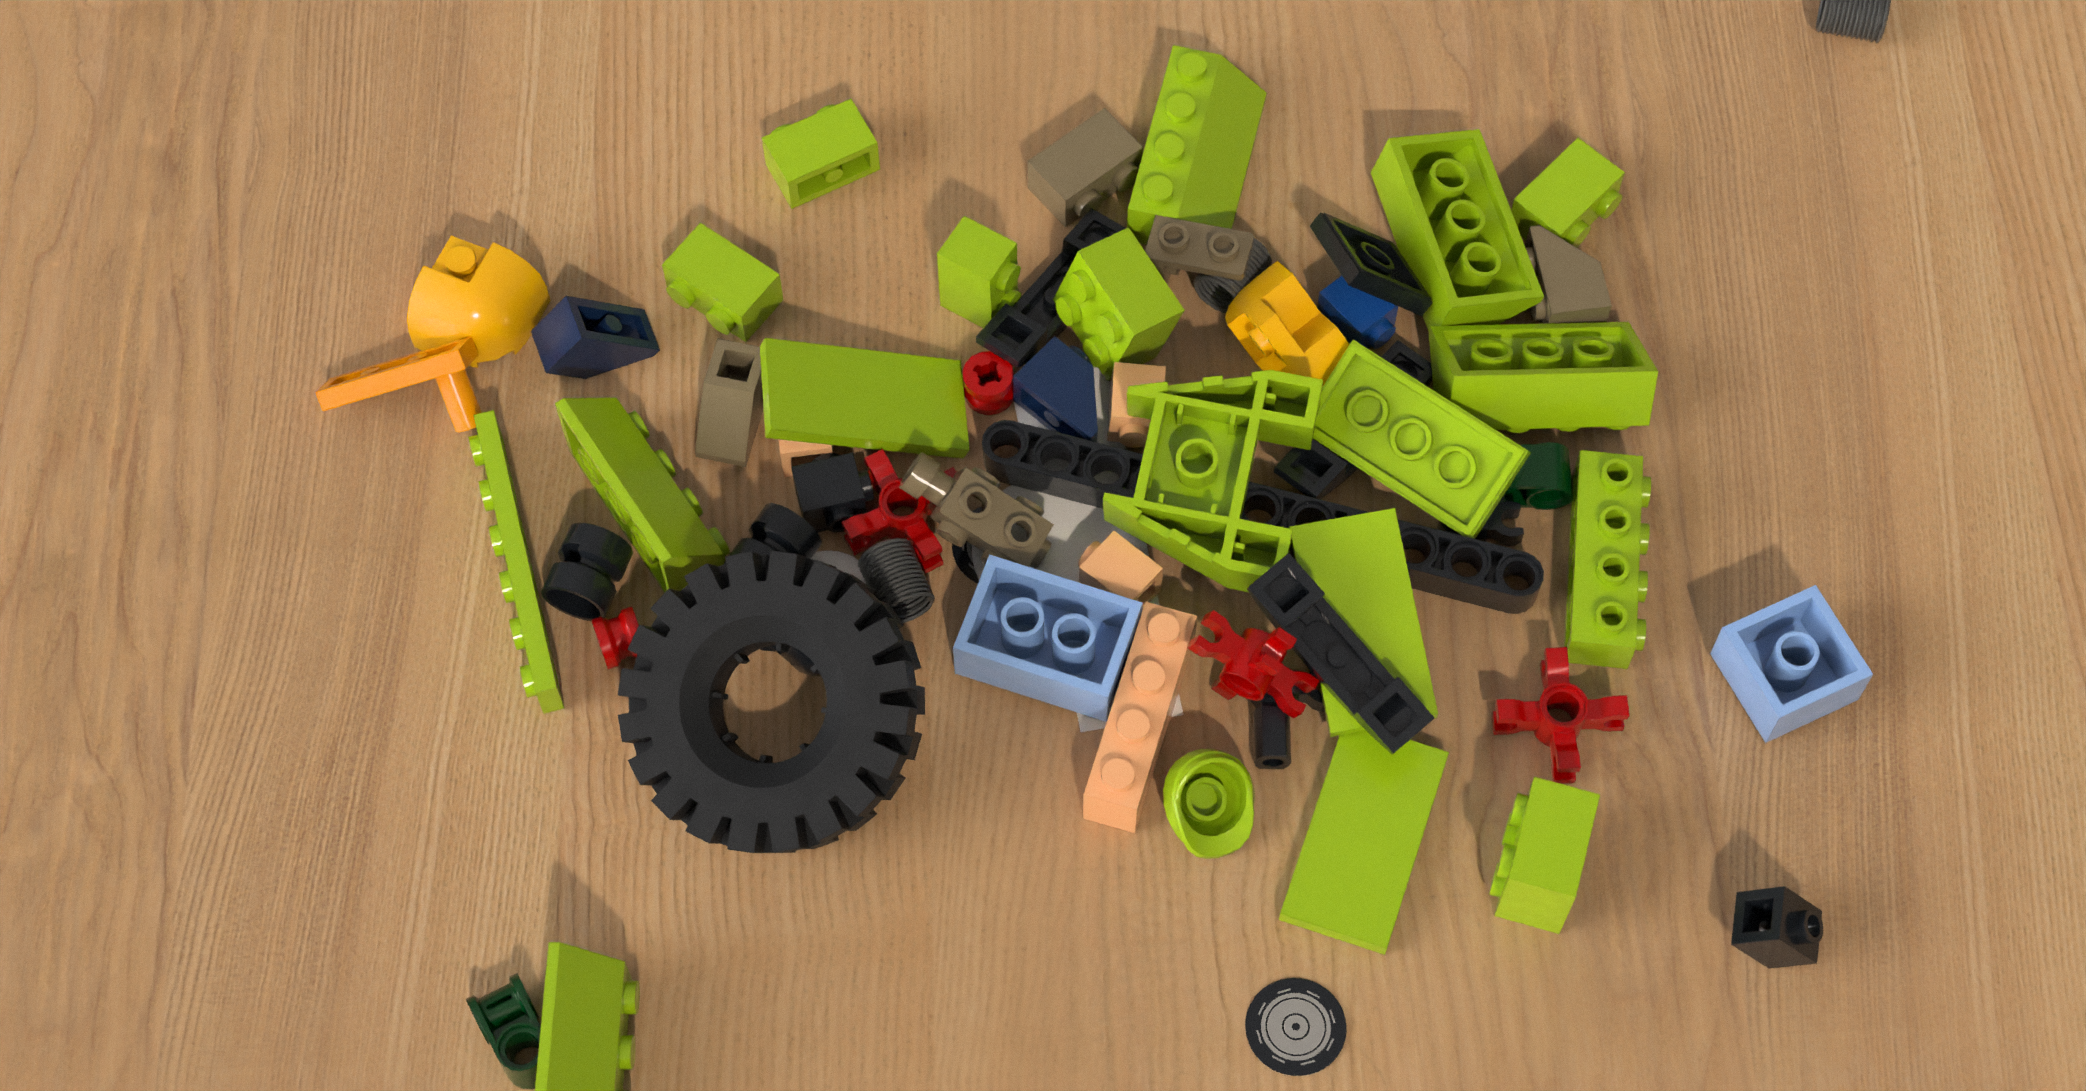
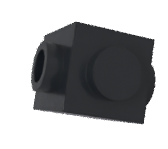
(831, 490)
(1777, 927)

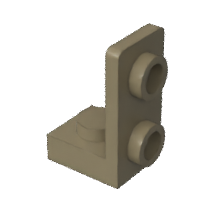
(1198, 248)

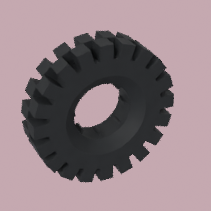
(682, 684)

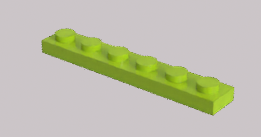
(519, 580)

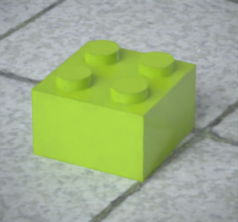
(1117, 303)
(1543, 854)

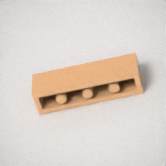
(1139, 718)

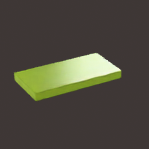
(863, 398)
(1415, 441)
(1368, 584)
(1363, 840)

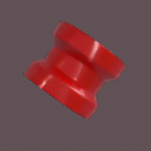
(993, 395)
(615, 636)

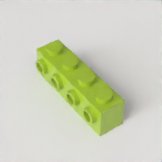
(1605, 559)

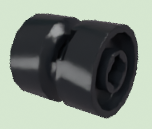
(779, 531)
(588, 566)

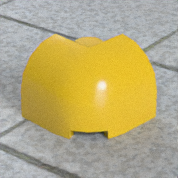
(477, 295)
(1284, 326)

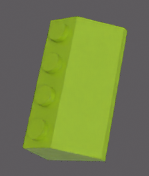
(1197, 143)
(1455, 228)
(1545, 374)
(640, 489)
(585, 1021)

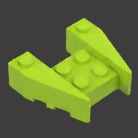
(1201, 467)

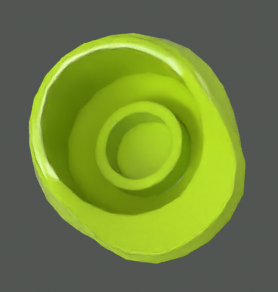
(1210, 802)

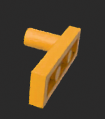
(442, 362)

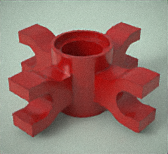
(868, 528)
(1253, 664)
(1600, 714)

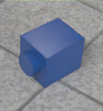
(1358, 314)

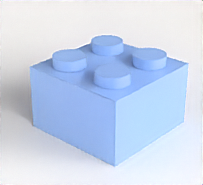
(1790, 663)

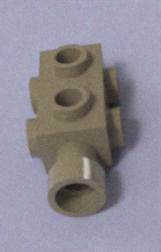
(985, 530)

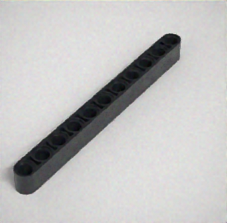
(1286, 508)

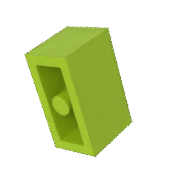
(821, 153)
(1570, 194)
(977, 272)
(722, 283)

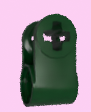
(1543, 479)
(509, 1026)

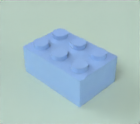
(1046, 637)

